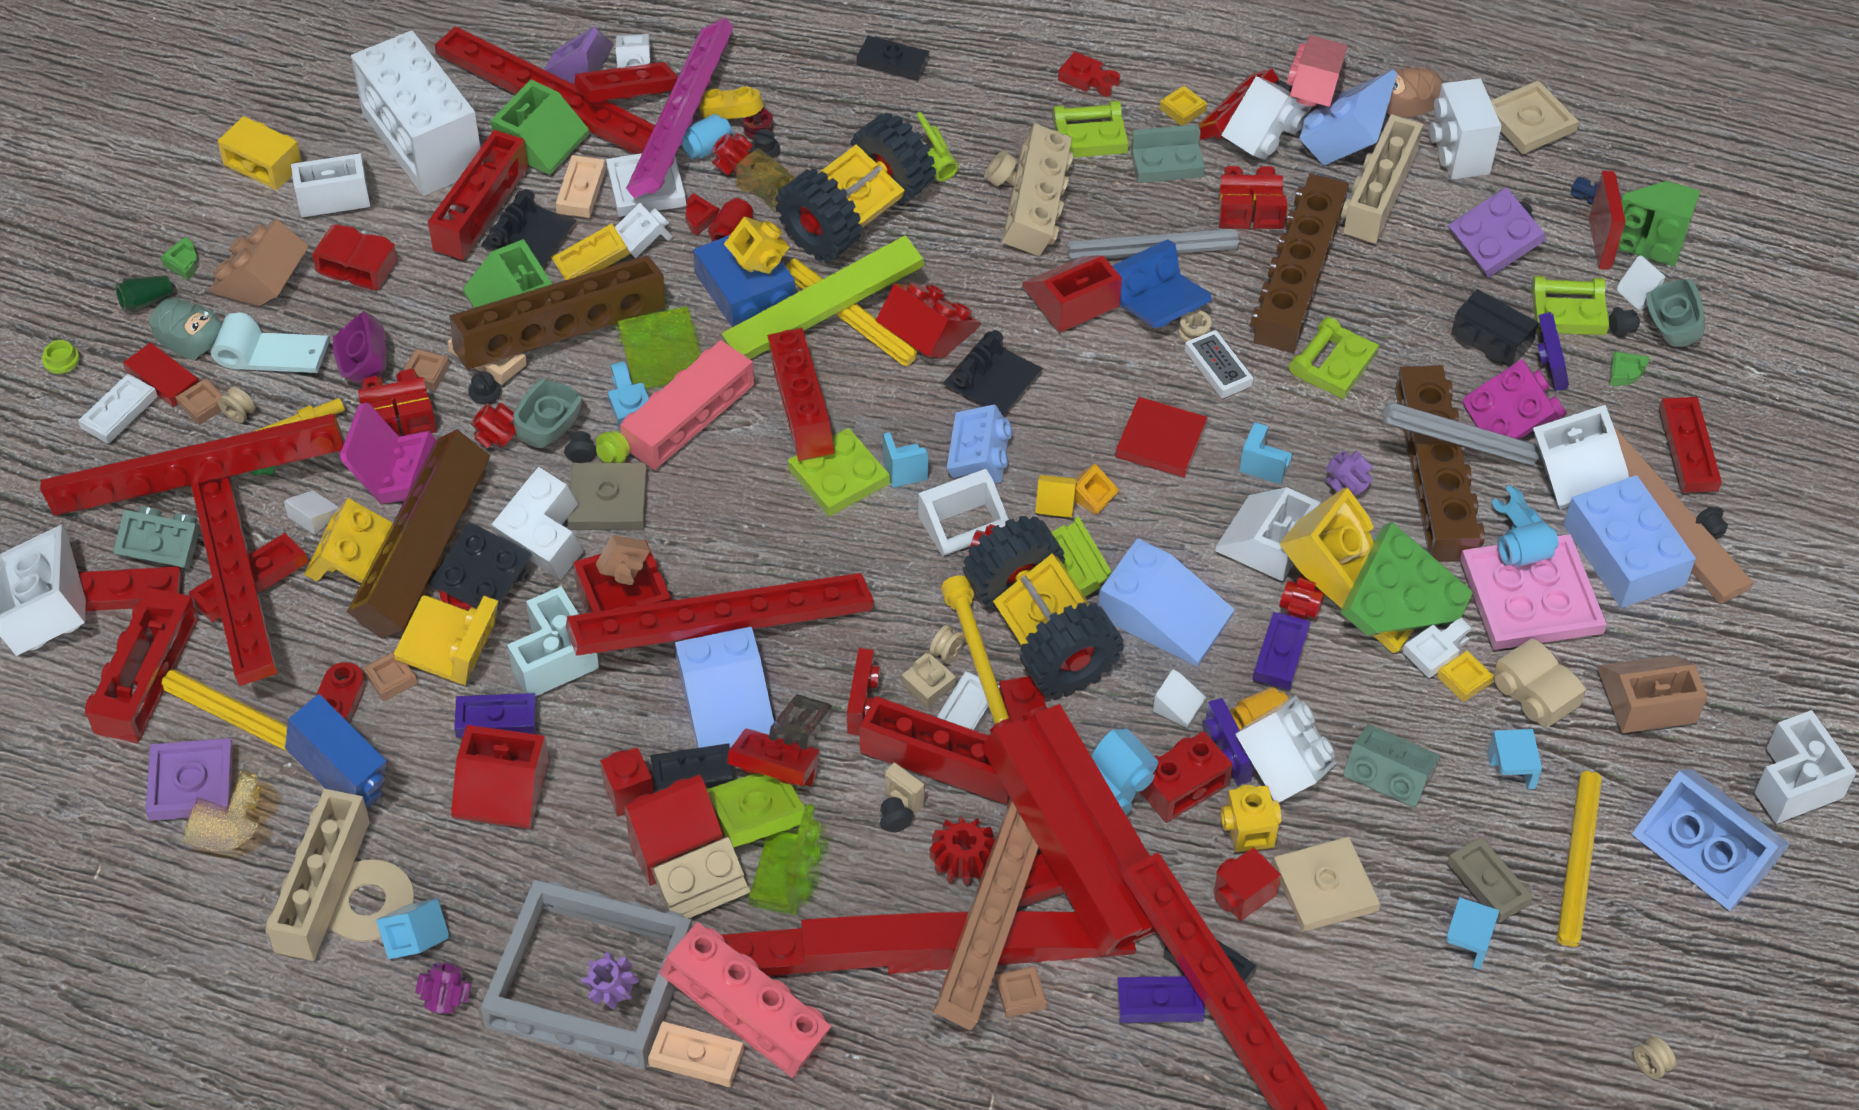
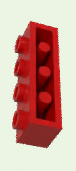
(929, 747)

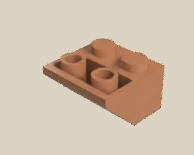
(259, 264)
(1653, 692)

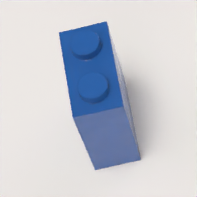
(736, 290)
(335, 751)

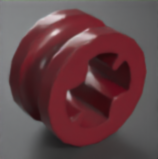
(763, 117)

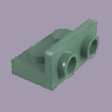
(1167, 153)
(157, 539)
(1391, 765)

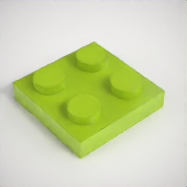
(840, 477)
(755, 807)

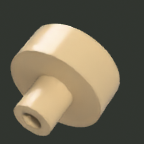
(1001, 169)

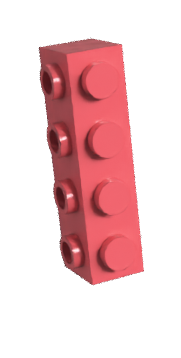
(1316, 71)
(687, 404)
(745, 998)

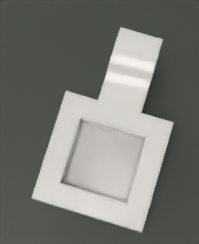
(1436, 648)

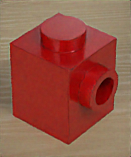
(625, 778)
(1245, 883)

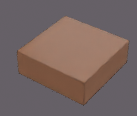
(429, 366)
(200, 401)
(389, 676)
(1020, 991)

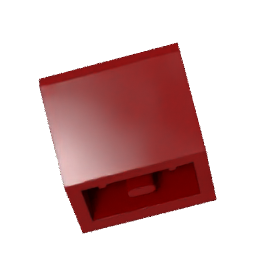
(1076, 291)
(926, 319)
(499, 776)
(671, 823)

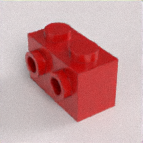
(1187, 776)

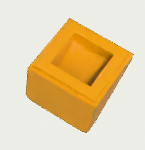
(1094, 489)

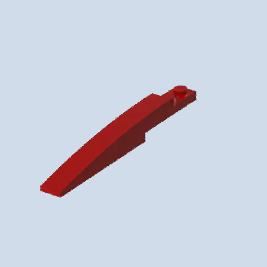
(909, 942)

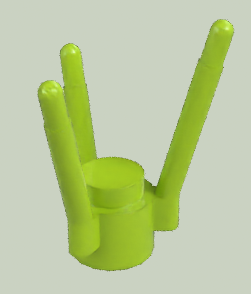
(945, 163)

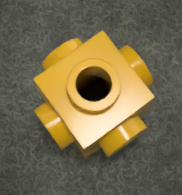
(757, 245)
(1251, 818)

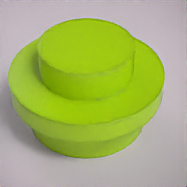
(60, 357)
(612, 447)

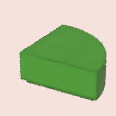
(181, 258)
(1627, 368)

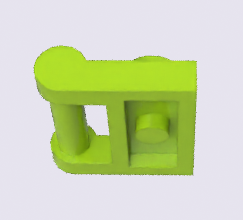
(1093, 137)
(1572, 314)
(1342, 366)

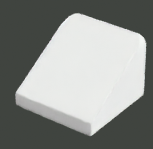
(1638, 281)
(310, 510)
(1178, 699)

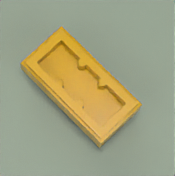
(591, 253)

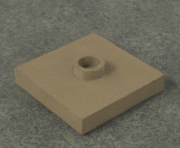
(608, 496)

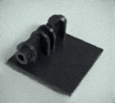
(537, 226)
(993, 374)
(481, 567)

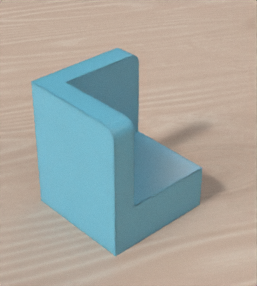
(1261, 459)
(904, 463)
(1516, 754)
(412, 928)
(1472, 928)

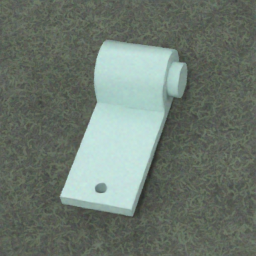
(245, 347)

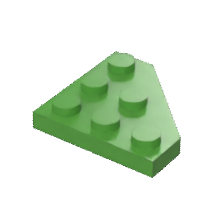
(1403, 588)

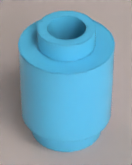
(703, 135)
(1528, 544)

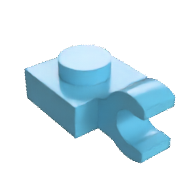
(625, 397)
(1517, 509)

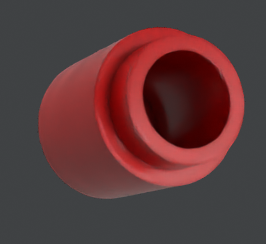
(729, 218)

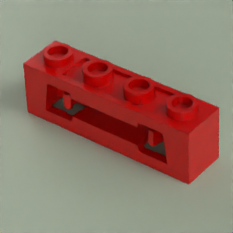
(478, 195)
(800, 394)
(114, 705)

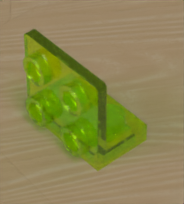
(658, 345)
(785, 866)

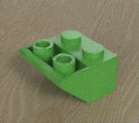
(544, 122)
(1657, 221)
(505, 274)

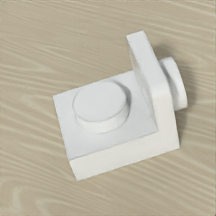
(632, 50)
(642, 228)

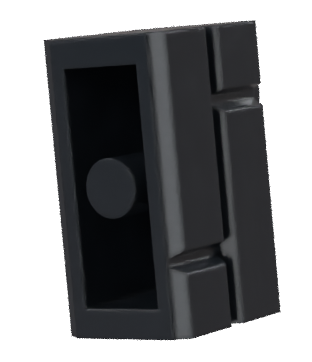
(1494, 328)

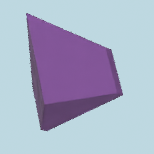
(580, 55)

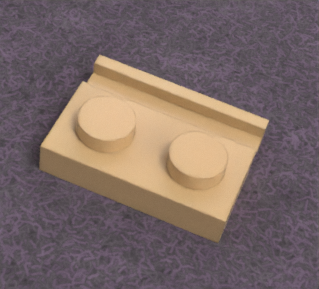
(701, 879)

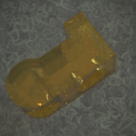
(765, 177)

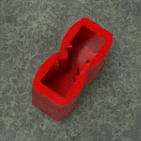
(354, 257)

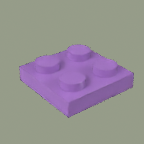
(1497, 232)
(187, 771)

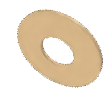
(380, 874)

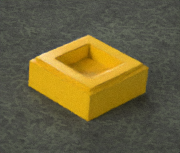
(1183, 105)
(1055, 496)
(1465, 676)

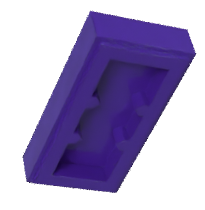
(1551, 351)

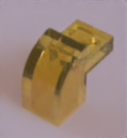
(224, 827)

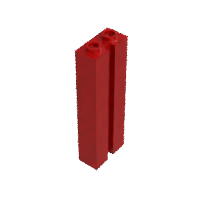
(1072, 821)

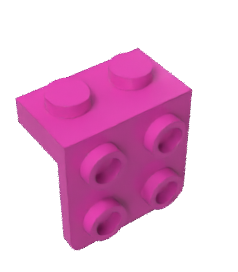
(1514, 402)
(382, 458)

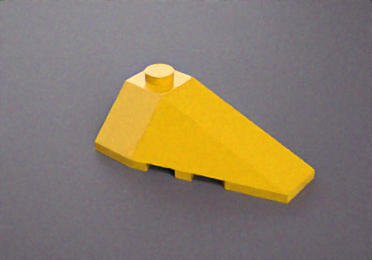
(1332, 548)

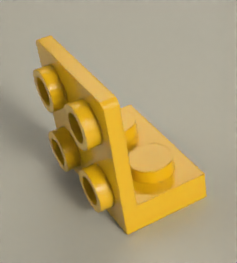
(349, 542)
(446, 638)

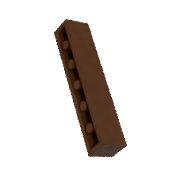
(419, 535)

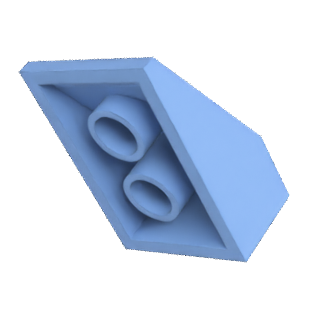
(1350, 121)
(1164, 603)
(723, 686)

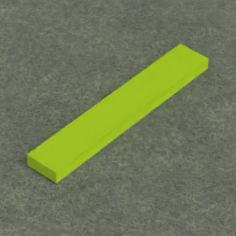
(826, 296)

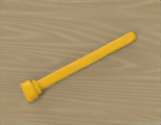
(959, 595)

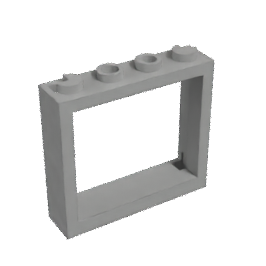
(568, 1030)

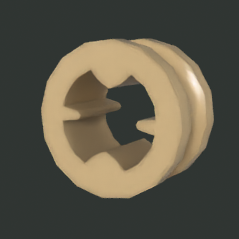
(1190, 319)
(236, 404)
(947, 644)
(1654, 1057)

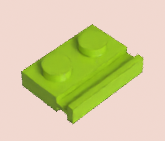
(1082, 557)

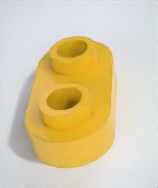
(731, 103)

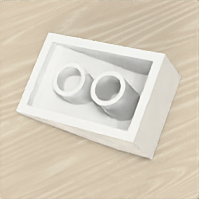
(39, 591)

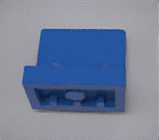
(1155, 287)

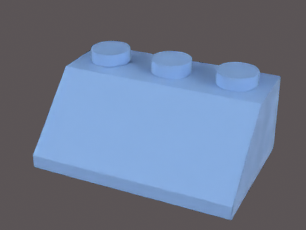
(1710, 838)

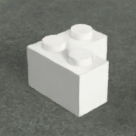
(1263, 116)
(536, 520)
(1807, 769)

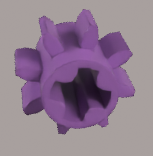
(1349, 472)
(601, 972)

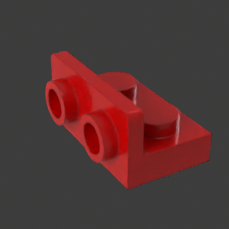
(787, 763)

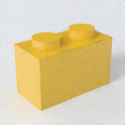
(259, 152)

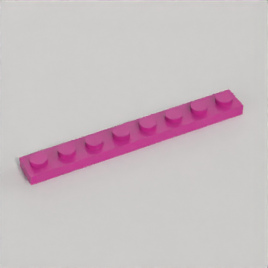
(679, 109)

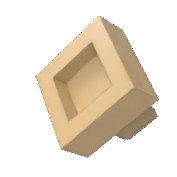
(928, 679)

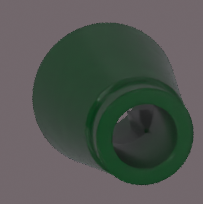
(142, 291)

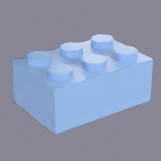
(1629, 541)

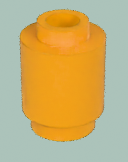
(1256, 705)

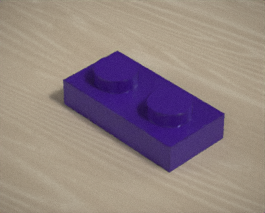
(1281, 650)
(499, 711)
(1222, 730)
(1158, 1000)

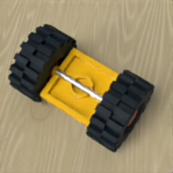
(833, 206)
(1059, 631)

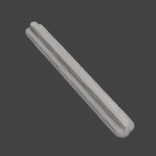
(1129, 246)
(1460, 433)

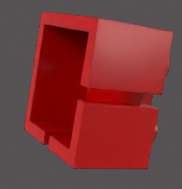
(604, 593)

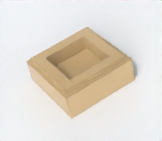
(904, 786)

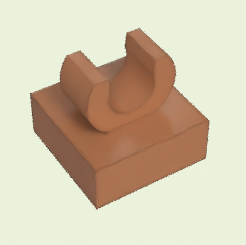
(622, 558)

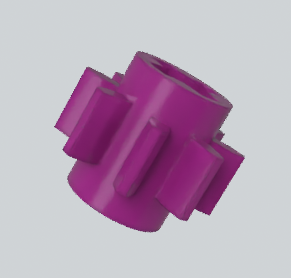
(443, 988)

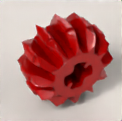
(961, 849)

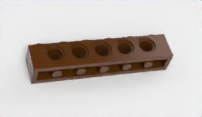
(1300, 263)
(557, 312)
(1438, 468)

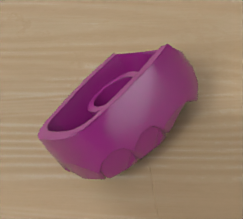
(361, 348)

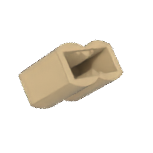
(1539, 683)

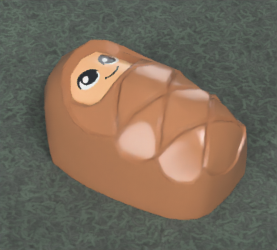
(1414, 92)

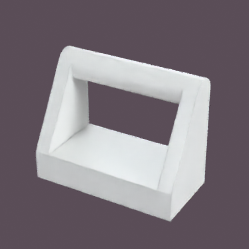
(956, 498)

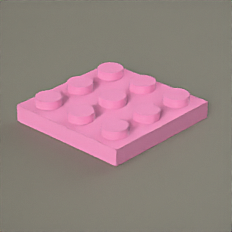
(1535, 600)

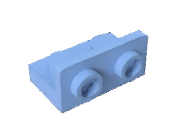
(979, 442)

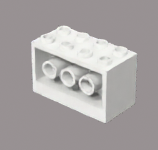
(416, 111)

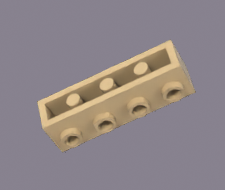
(1381, 179)
(1037, 190)
(318, 875)

